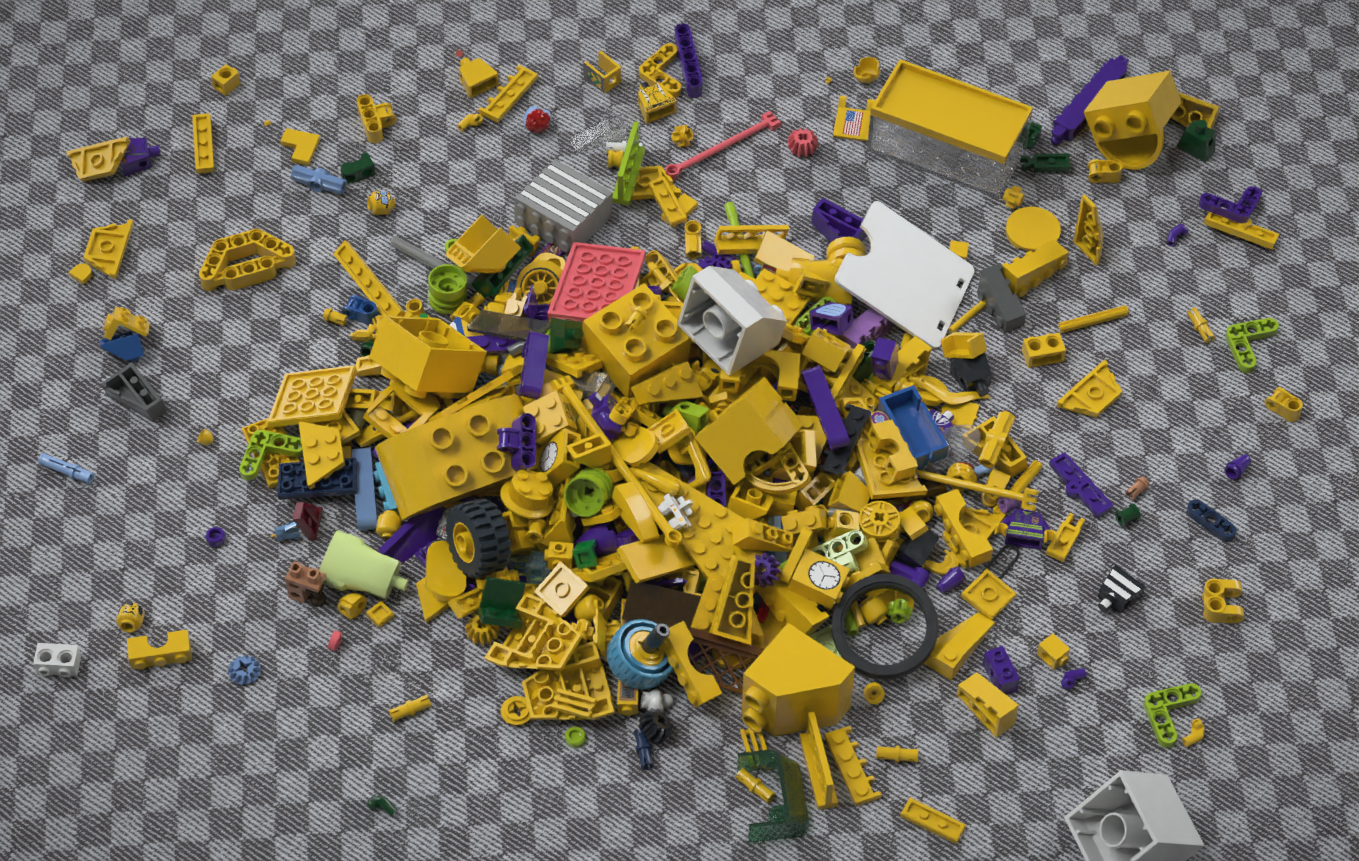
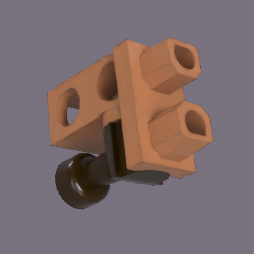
(306, 581)

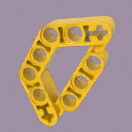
(274, 255)

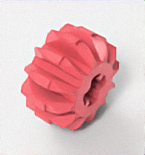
(802, 142)

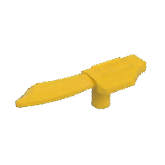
(364, 335)

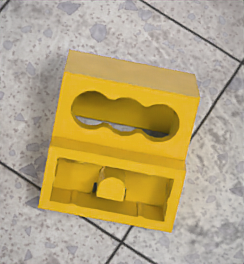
(804, 445)

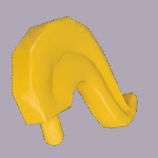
(942, 568)

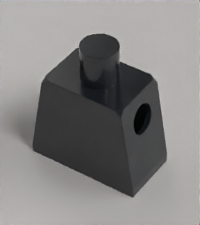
(972, 374)

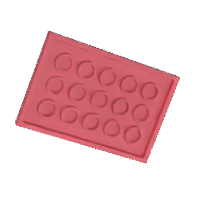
(595, 279)

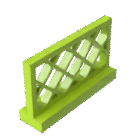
(629, 168)

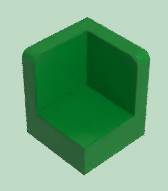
(585, 554)

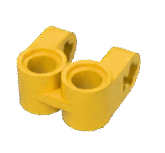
(1224, 612)

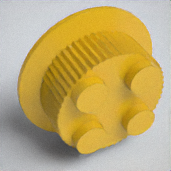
(528, 494)

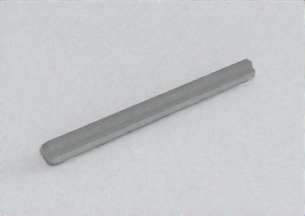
(422, 256)

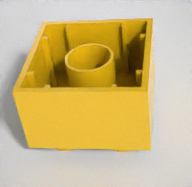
(639, 354)
(427, 356)

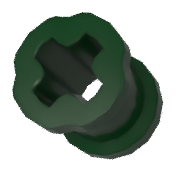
(1127, 515)

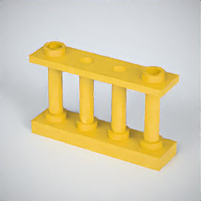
(845, 370)

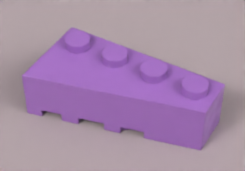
(866, 328)

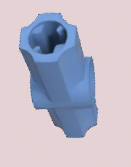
(318, 179)

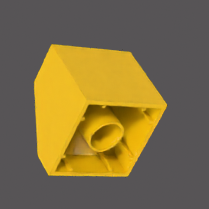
(792, 680)

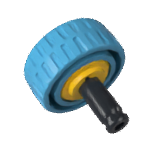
(637, 656)

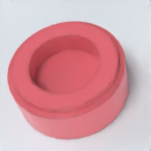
(335, 640)

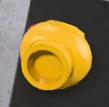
(922, 509)

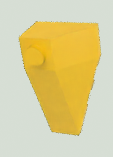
(1089, 230)
(750, 501)
(958, 644)

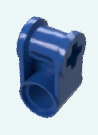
(360, 310)

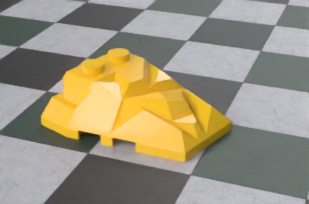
(541, 642)
(580, 675)

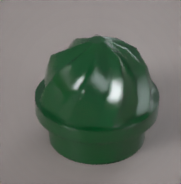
(366, 348)

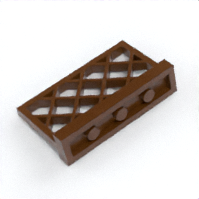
(726, 645)

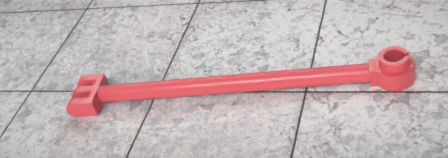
(768, 120)

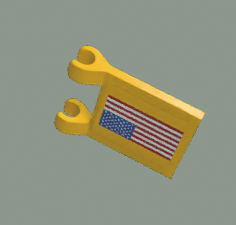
(852, 123)

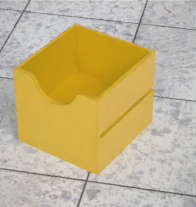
(748, 424)

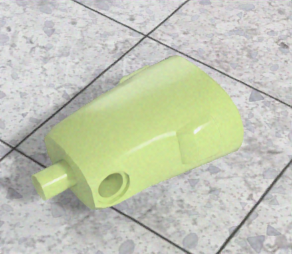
(358, 567)

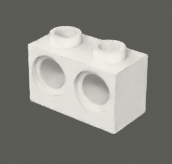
(57, 655)

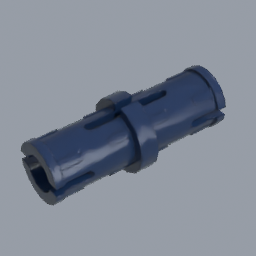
(644, 750)

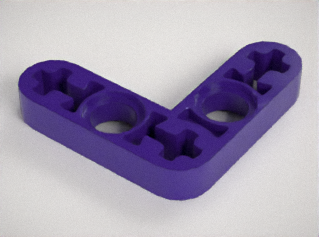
(1233, 212)

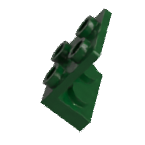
(499, 602)

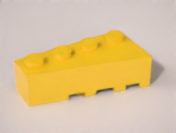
(1034, 267)
(735, 604)

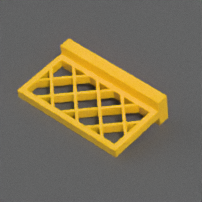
(818, 765)

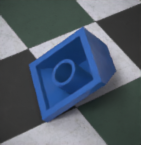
(124, 346)

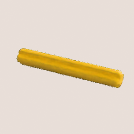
(1094, 318)
(1023, 480)

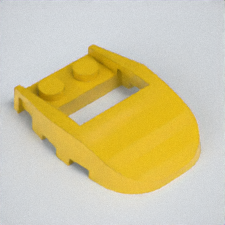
(387, 423)

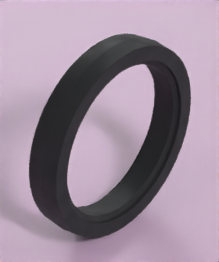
(893, 582)

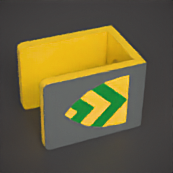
(598, 79)

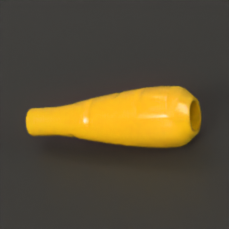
(660, 482)

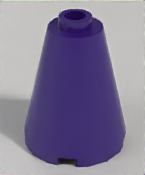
(605, 537)

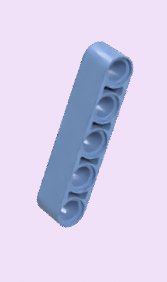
(365, 490)

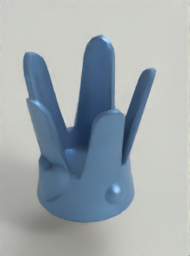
(287, 532)

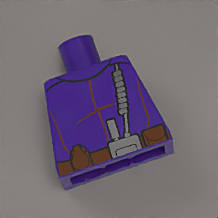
(138, 156)

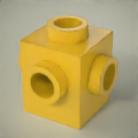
(559, 552)

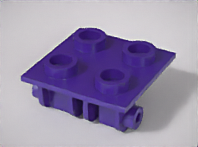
(534, 310)

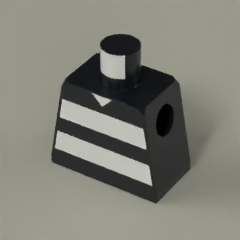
(1119, 591)

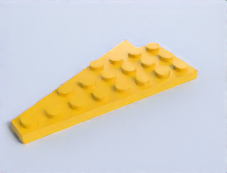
(779, 293)
(710, 536)

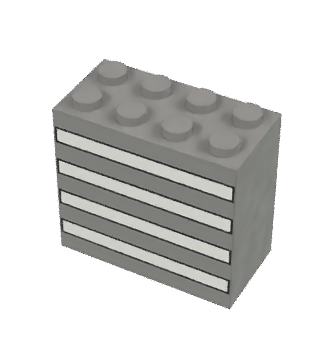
(563, 206)

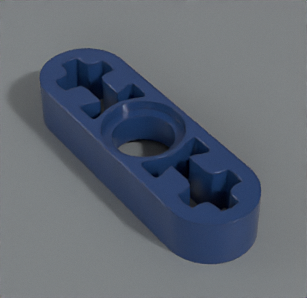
(1212, 528)

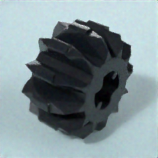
(655, 726)

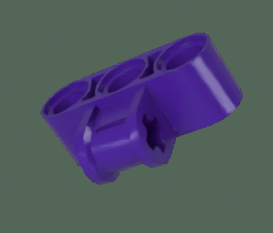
(511, 442)

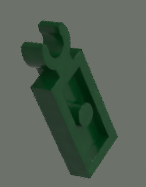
(1046, 162)

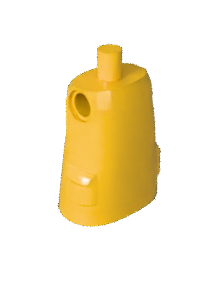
(824, 268)

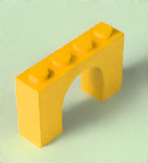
(783, 366)

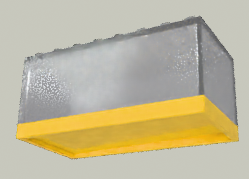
(949, 128)

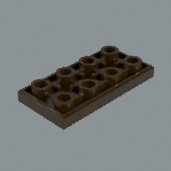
(659, 605)

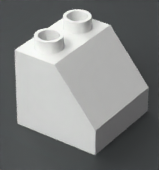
(729, 318)
(1134, 820)

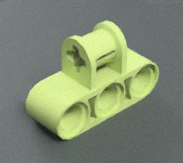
(846, 556)

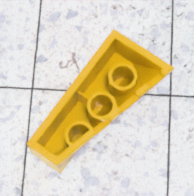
(1195, 109)

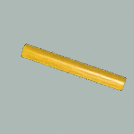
(966, 317)

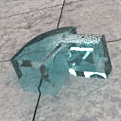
(531, 566)

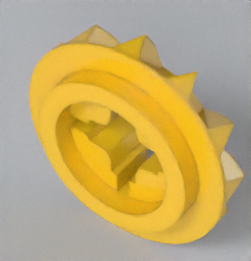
(508, 714)

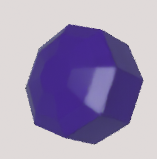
(215, 536)

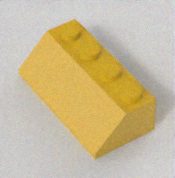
(559, 522)

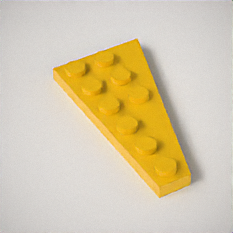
(873, 463)

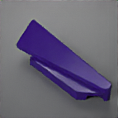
(413, 535)

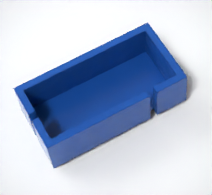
(916, 428)

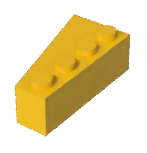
(792, 607)

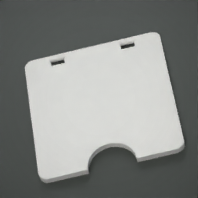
(906, 275)

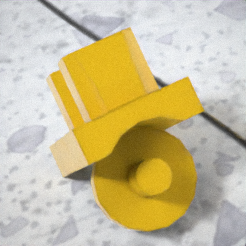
(534, 240)

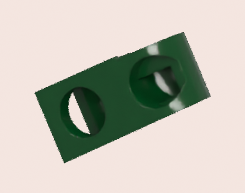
(358, 169)

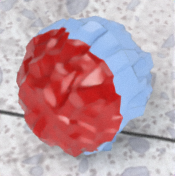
(536, 119)

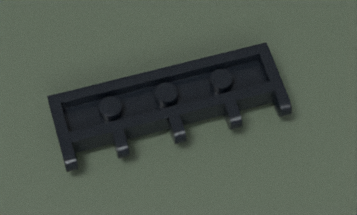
(854, 425)

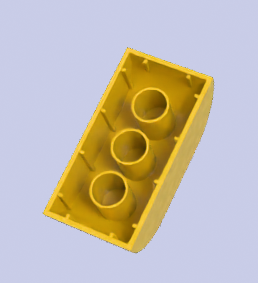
(450, 457)

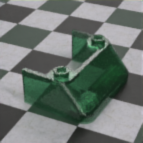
(787, 819)

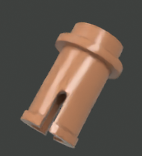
(1137, 488)

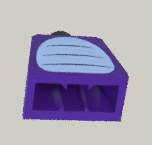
(832, 317)

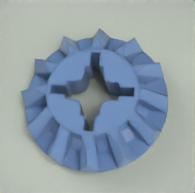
(241, 677)

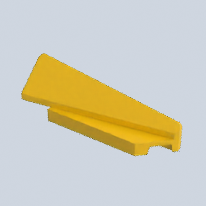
(365, 397)

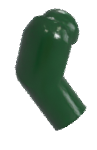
(381, 802)

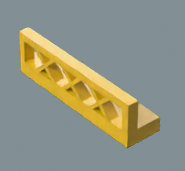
(747, 243)

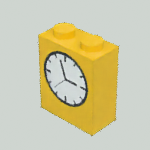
(555, 458)
(819, 579)

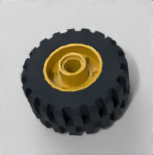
(478, 538)

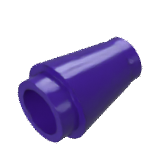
(1237, 467)
(950, 580)

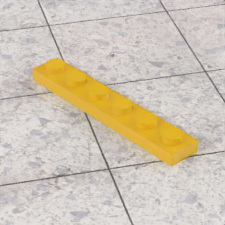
(367, 280)

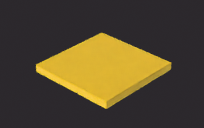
(312, 396)

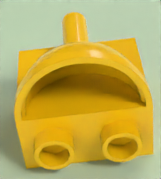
(1130, 117)

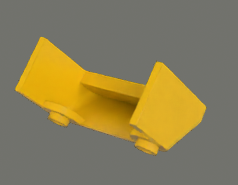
(483, 248)

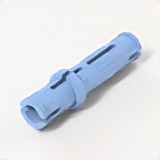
(73, 471)

